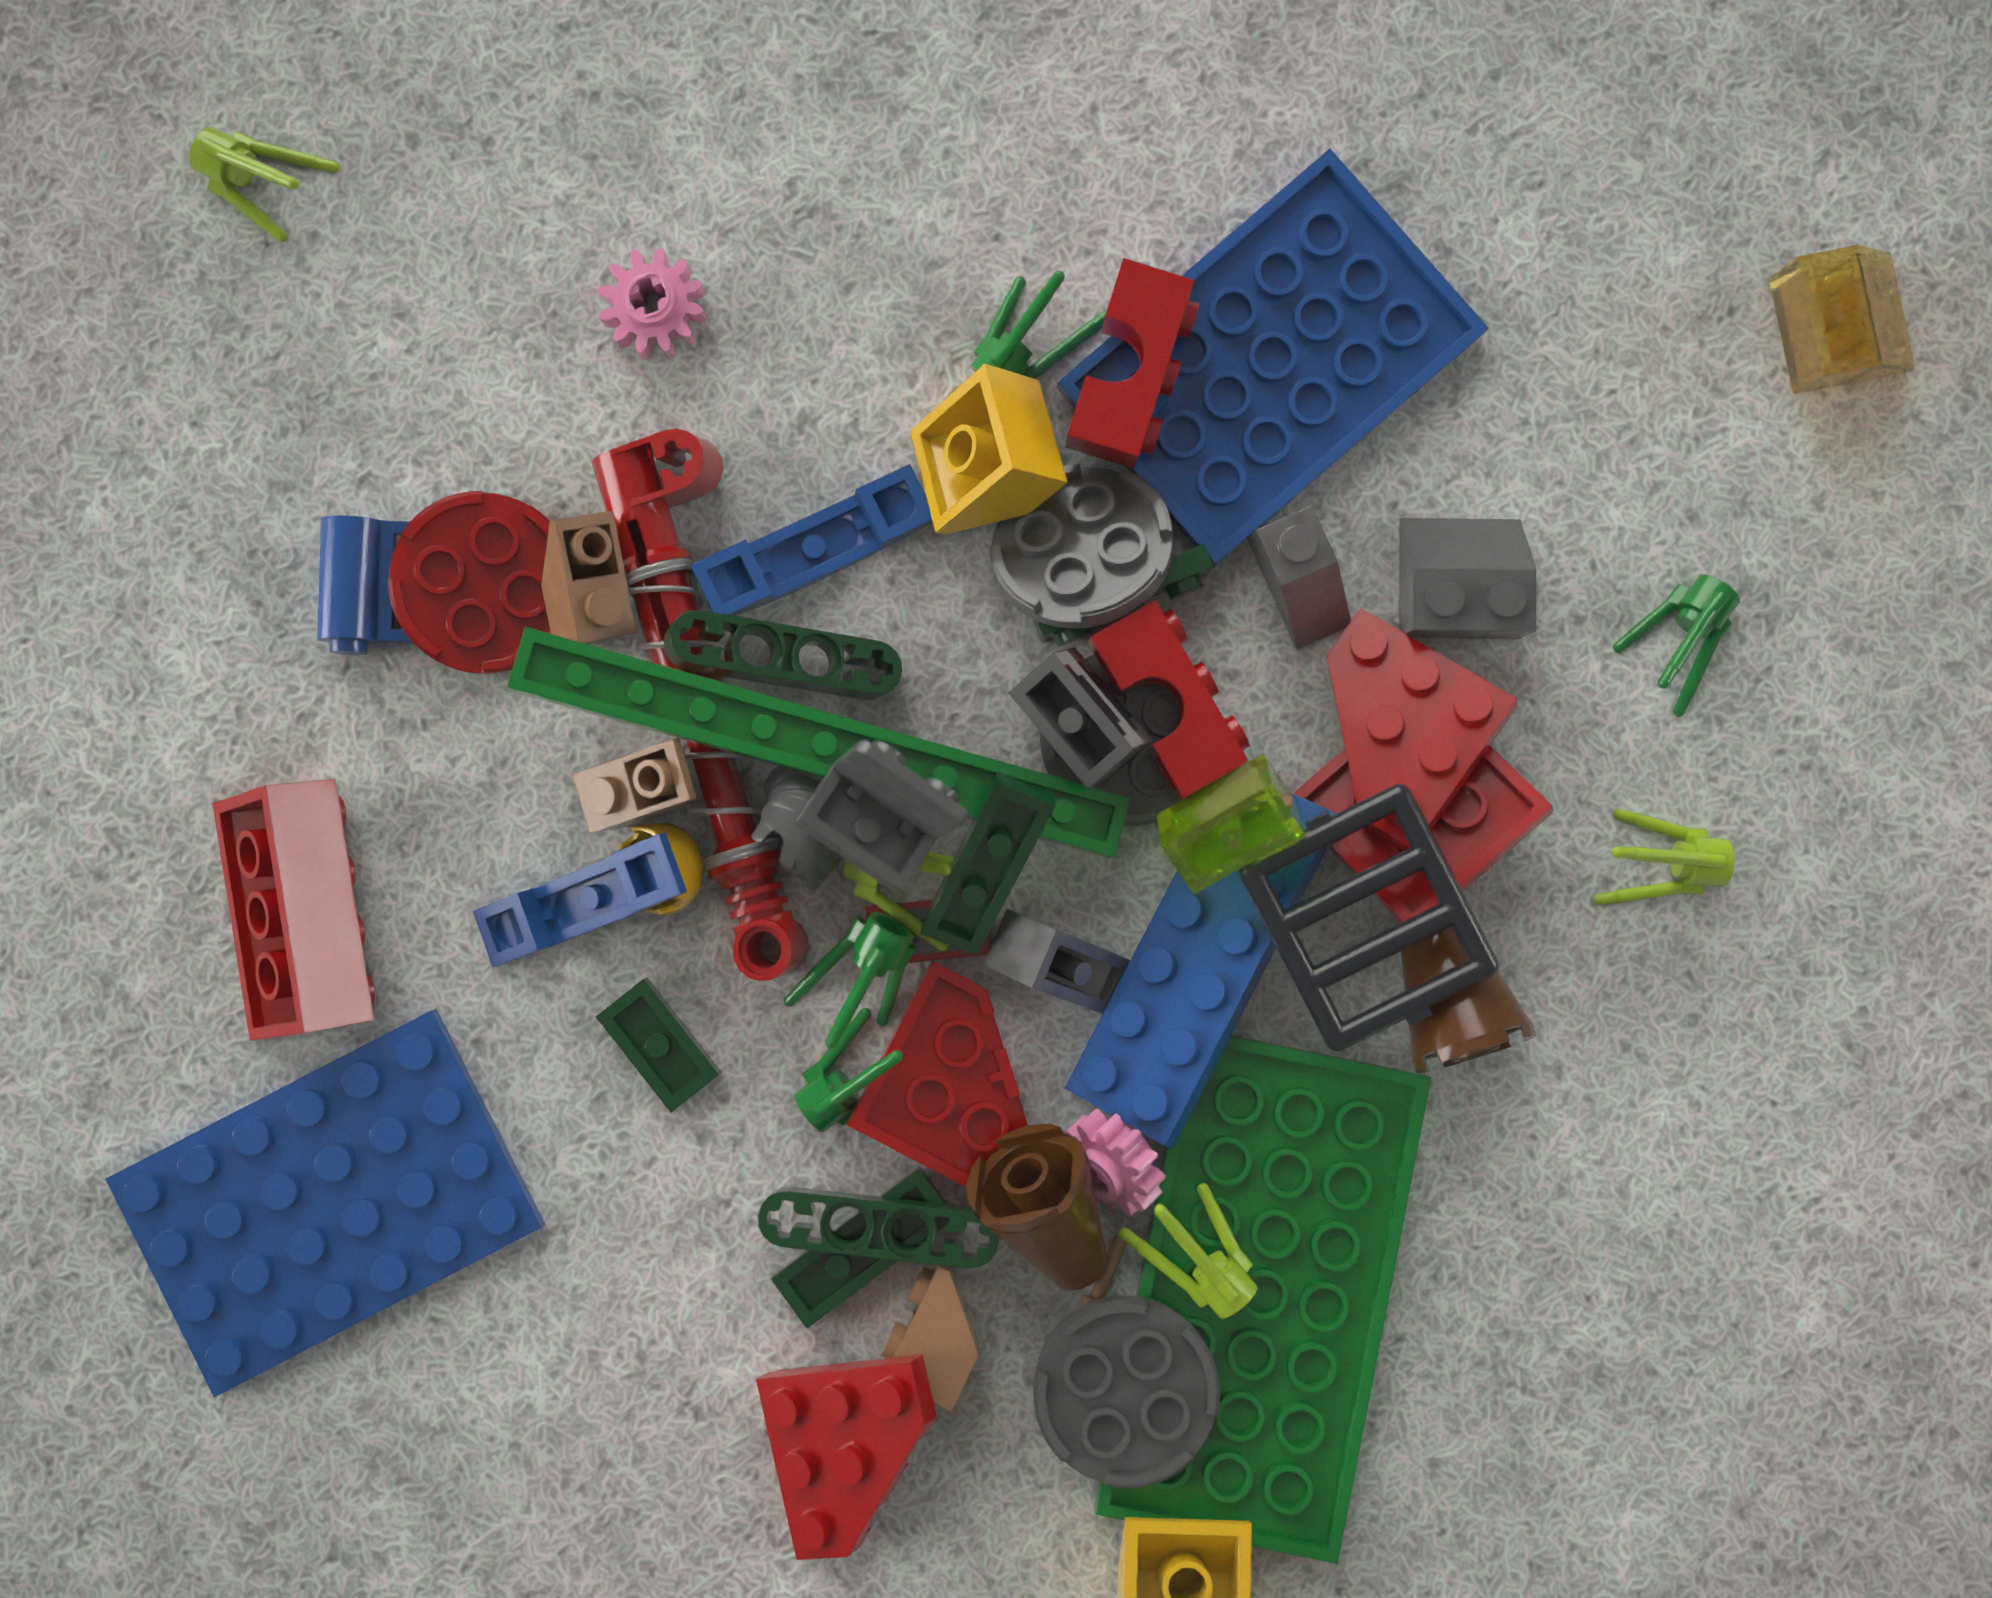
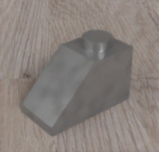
(1302, 576)
(1055, 961)

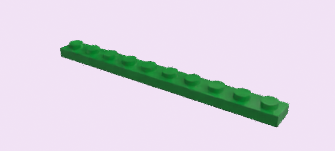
(785, 731)

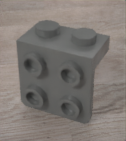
(880, 813)

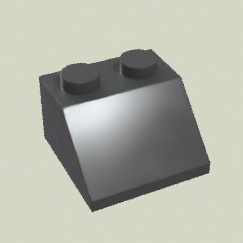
(1465, 579)

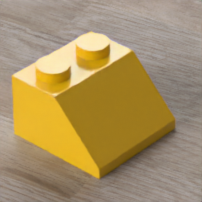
(988, 451)
(1185, 1558)

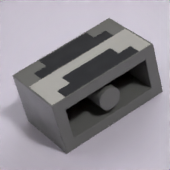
(1080, 716)

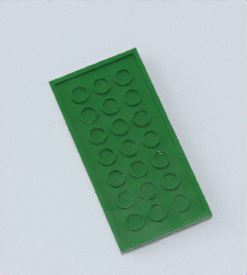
(1316, 1188)

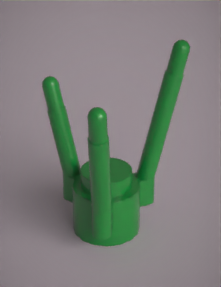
(1008, 350)
(1702, 615)
(879, 946)
(834, 1096)

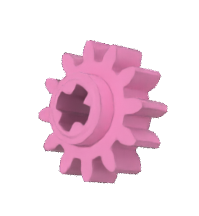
(674, 304)
(1118, 1162)

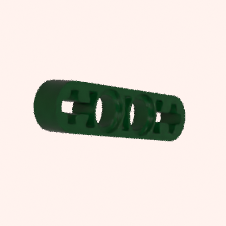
(784, 647)
(878, 1235)

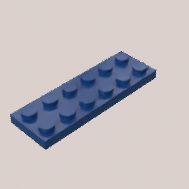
(1183, 998)

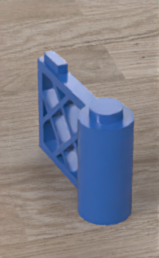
(354, 583)

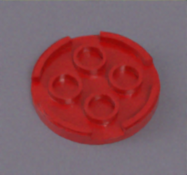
(471, 579)

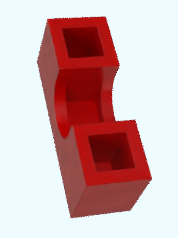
(1148, 313)
(1149, 651)

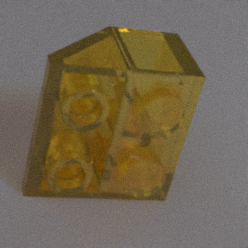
(1841, 318)

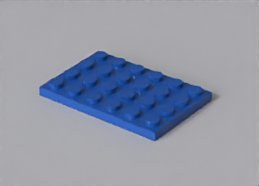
(1299, 349)
(325, 1202)

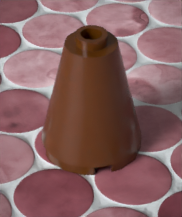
(1466, 1023)
(1042, 1203)

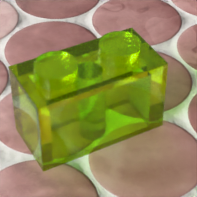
(1229, 824)

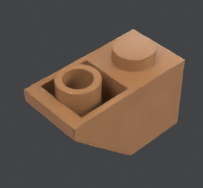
(586, 579)
(635, 787)
(939, 1331)

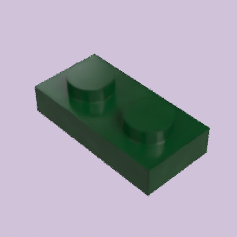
(658, 1044)

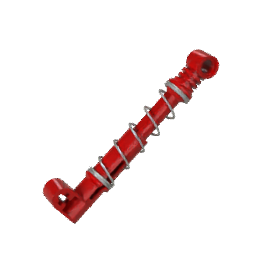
(661, 591)

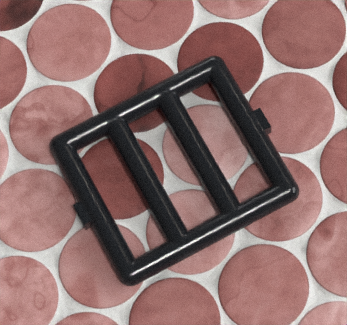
(1451, 911)

